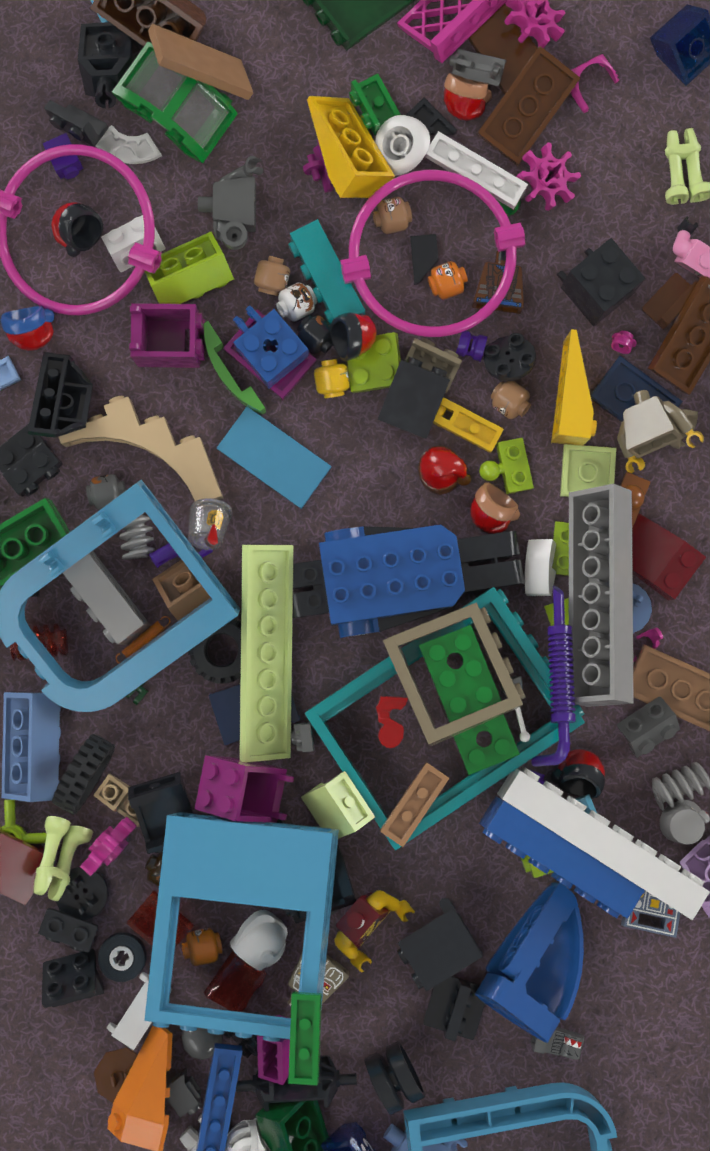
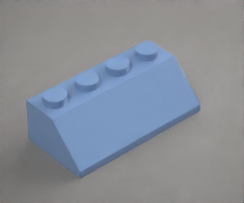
(30, 747)

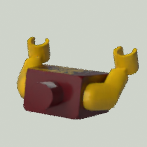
(363, 919)

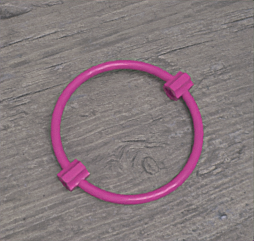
(506, 238)
(140, 256)

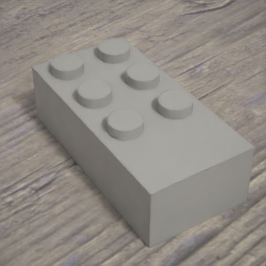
(106, 600)

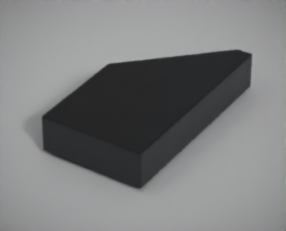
(431, 118)
(424, 255)

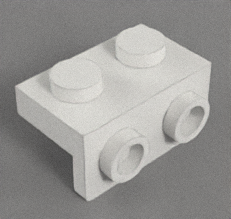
(122, 239)

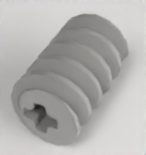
(137, 539)
(680, 784)

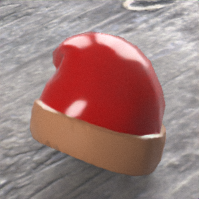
(465, 97)
(493, 509)

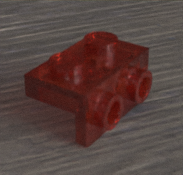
(144, 921)
(234, 983)

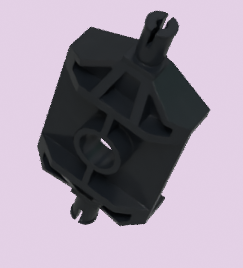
(272, 1092)

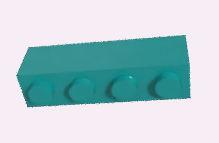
(324, 270)

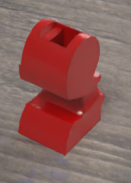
(391, 731)

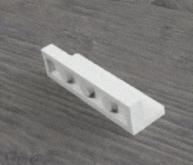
(465, 162)

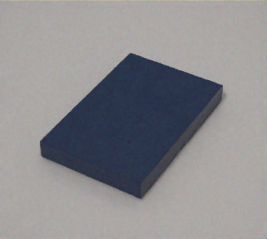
(620, 384)
(227, 713)

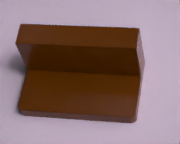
(669, 300)

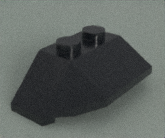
(60, 397)

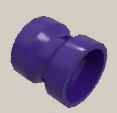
(477, 347)

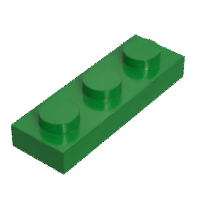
(305, 1038)

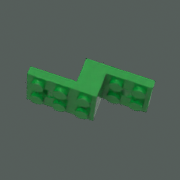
(466, 692)

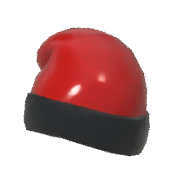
(76, 227)
(352, 335)
(580, 774)

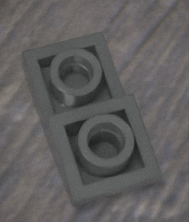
(303, 737)

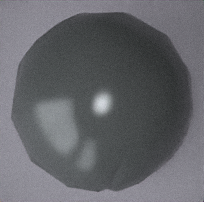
(200, 1043)

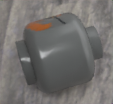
(104, 490)

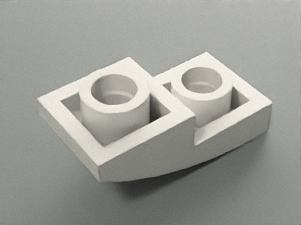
(538, 567)

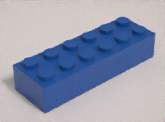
(554, 853)

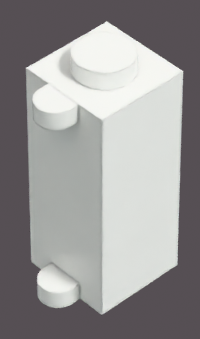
(132, 1025)

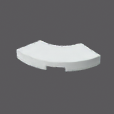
(129, 148)

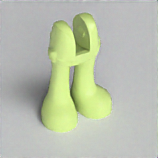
(689, 151)
(72, 837)

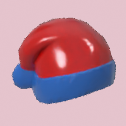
(28, 327)

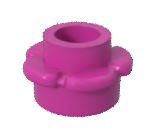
(624, 338)

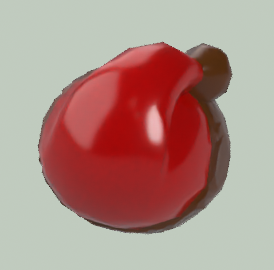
(442, 470)

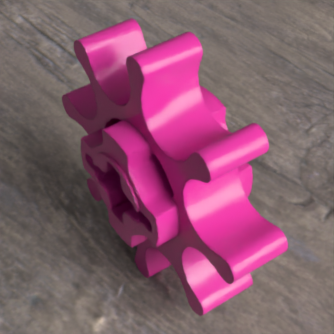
(535, 20)
(556, 183)
(108, 846)

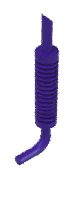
(561, 682)

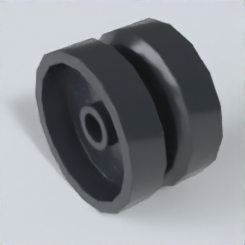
(393, 1078)

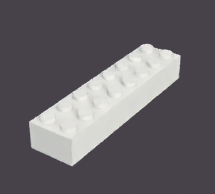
(610, 846)

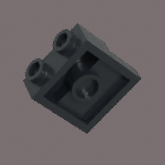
(27, 462)

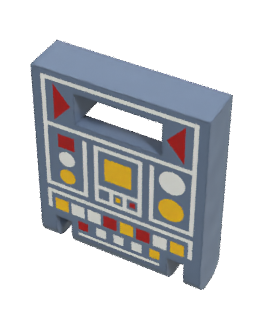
(653, 906)

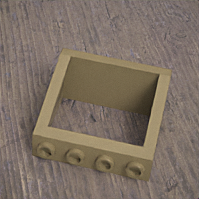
(491, 643)

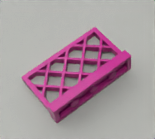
(453, 32)

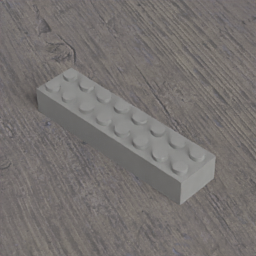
(601, 595)

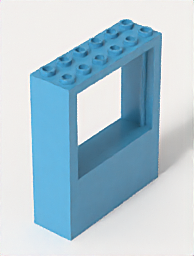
(248, 866)

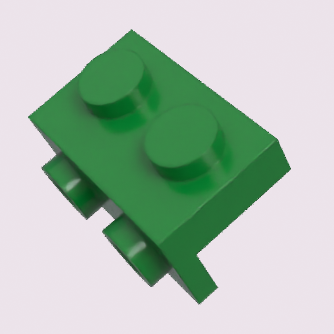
(373, 101)

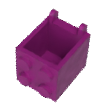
(160, 335)
(241, 789)

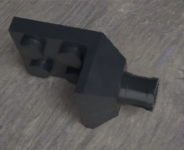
(103, 60)

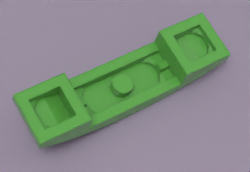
(246, 397)

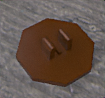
(113, 1071)

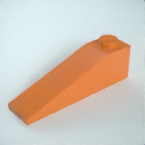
(139, 1106)

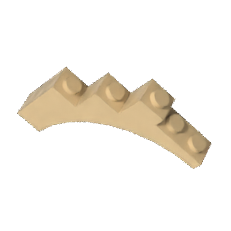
(123, 426)

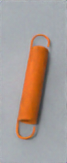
(144, 638)

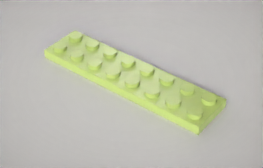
(266, 652)

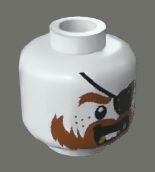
(296, 301)

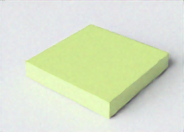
(586, 467)

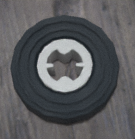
(133, 965)

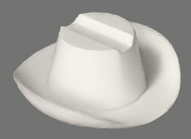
(403, 143)

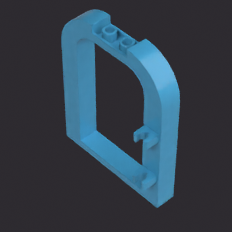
(148, 660)
(506, 1112)

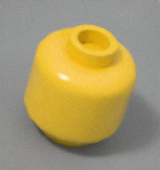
(331, 379)

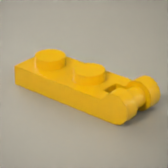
(468, 425)

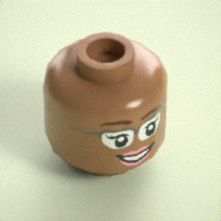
(392, 215)
(271, 276)
(510, 399)

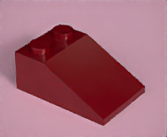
(662, 558)

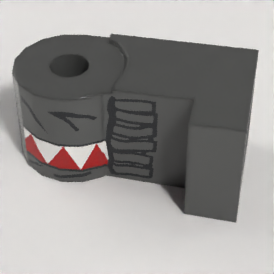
(561, 1043)

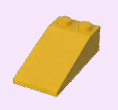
(348, 148)
(574, 407)

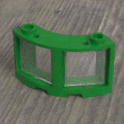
(187, 108)

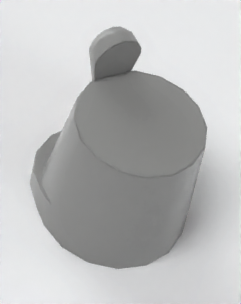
(683, 822)

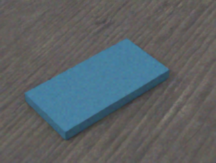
(274, 457)

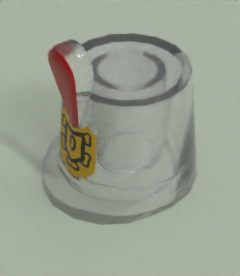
(208, 523)

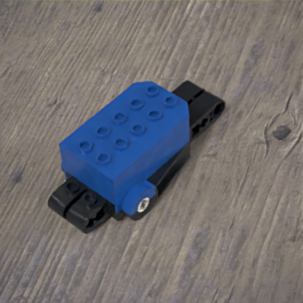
(398, 574)

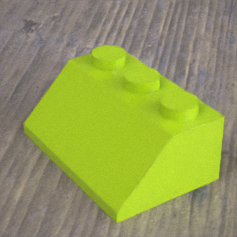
(190, 271)

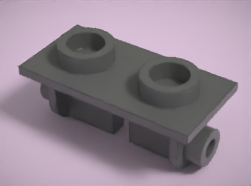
(478, 67)

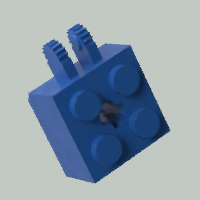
(266, 332)

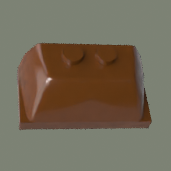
(137, 16)

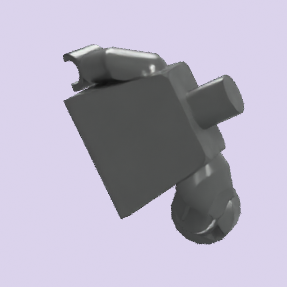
(234, 204)

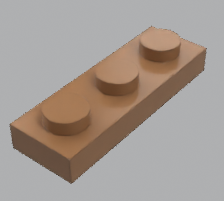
(414, 804)

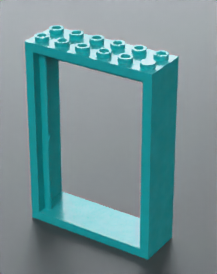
(536, 666)

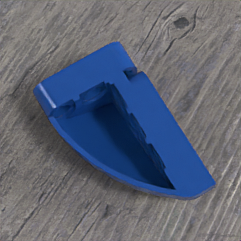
(538, 965)

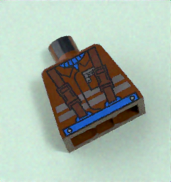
(491, 279)

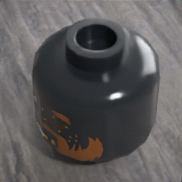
(315, 334)

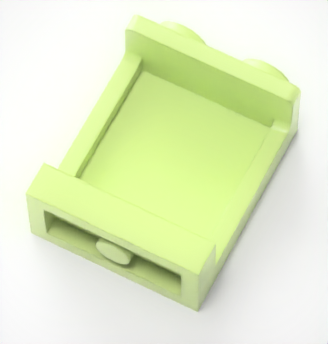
(338, 805)

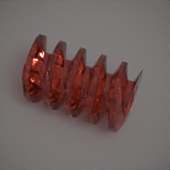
(53, 641)

